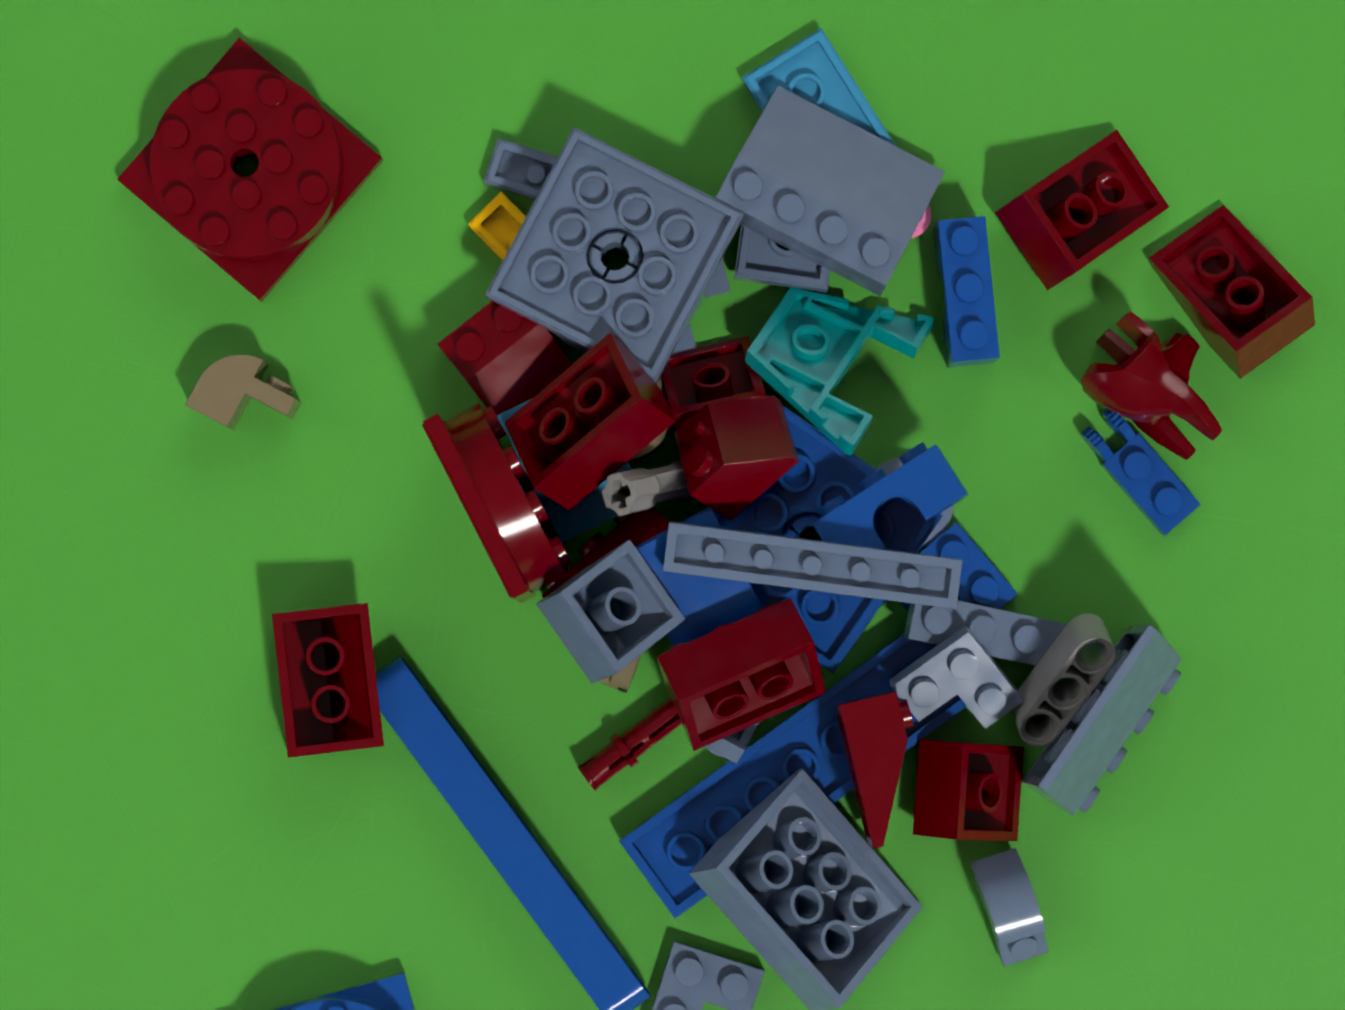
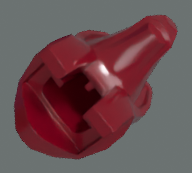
(1150, 384)

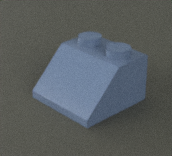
(611, 612)

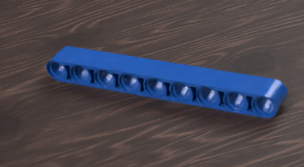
(507, 840)

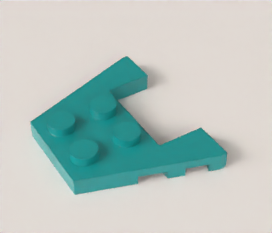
(812, 346)

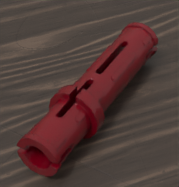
(631, 744)

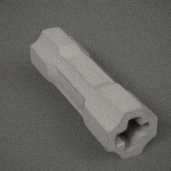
(642, 488)

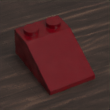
(1082, 210)
(1234, 291)
(504, 356)
(875, 750)

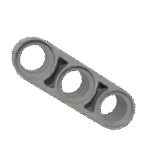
(1064, 659)

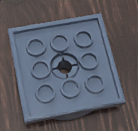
(603, 204)

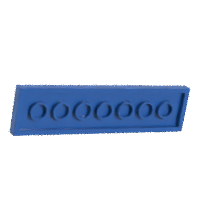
(809, 740)

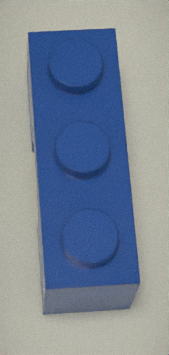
(967, 291)
(923, 479)

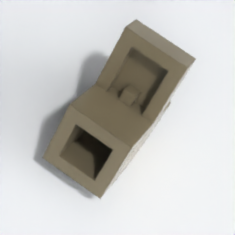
(230, 384)

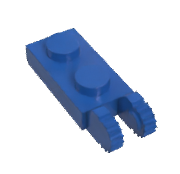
(1142, 475)

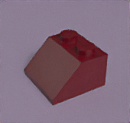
(708, 376)
(735, 452)
(968, 790)

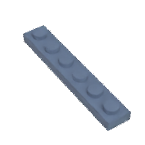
(812, 565)

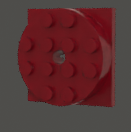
(259, 221)
(493, 495)

